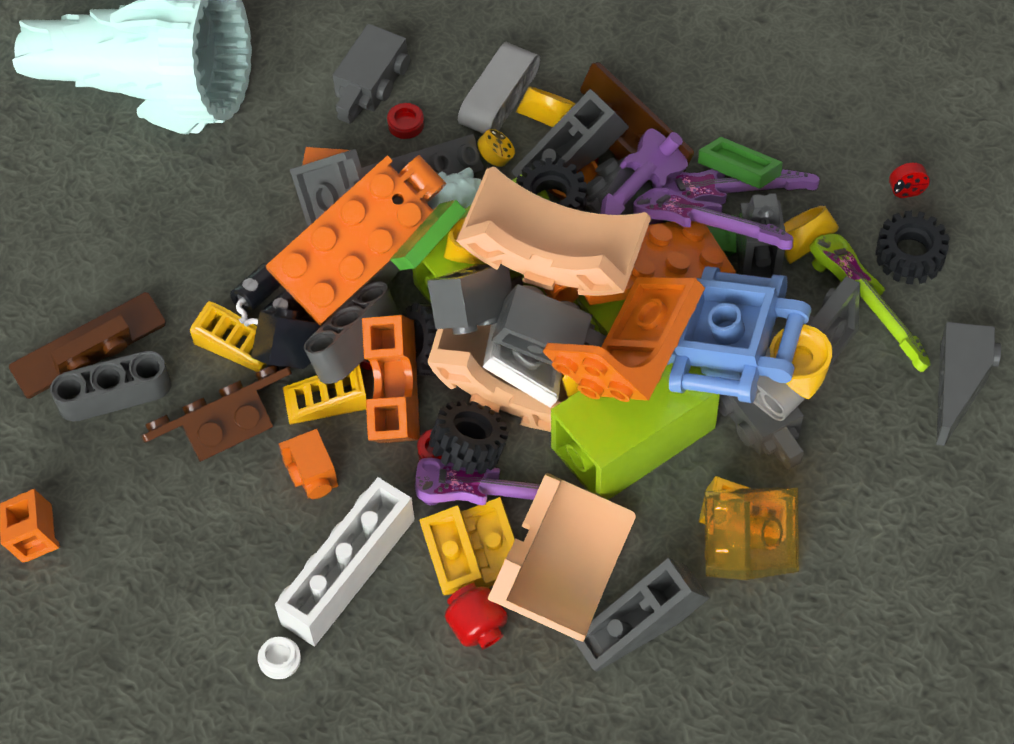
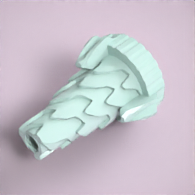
(175, 53)

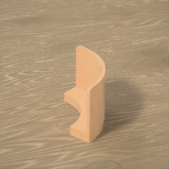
(551, 240)
(460, 362)
(564, 558)

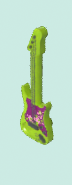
(837, 255)

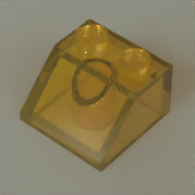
(751, 532)

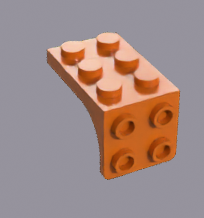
(637, 343)

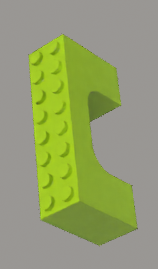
(607, 439)

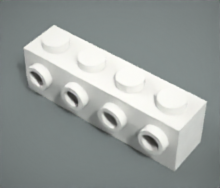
(345, 561)

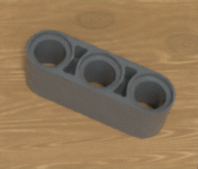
(339, 342)
(91, 384)

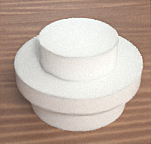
(279, 657)

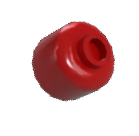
(475, 617)

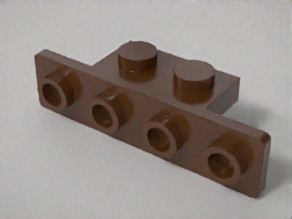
(629, 109)
(87, 344)
(224, 421)

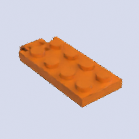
(356, 236)
(666, 253)

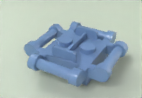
(732, 334)

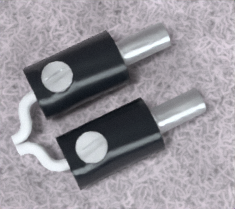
(255, 290)

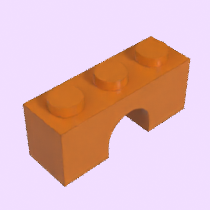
(392, 354)

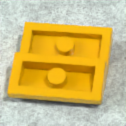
(468, 544)

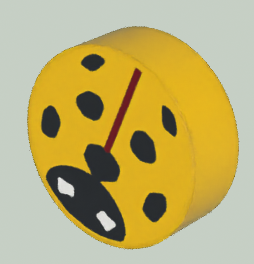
(495, 148)

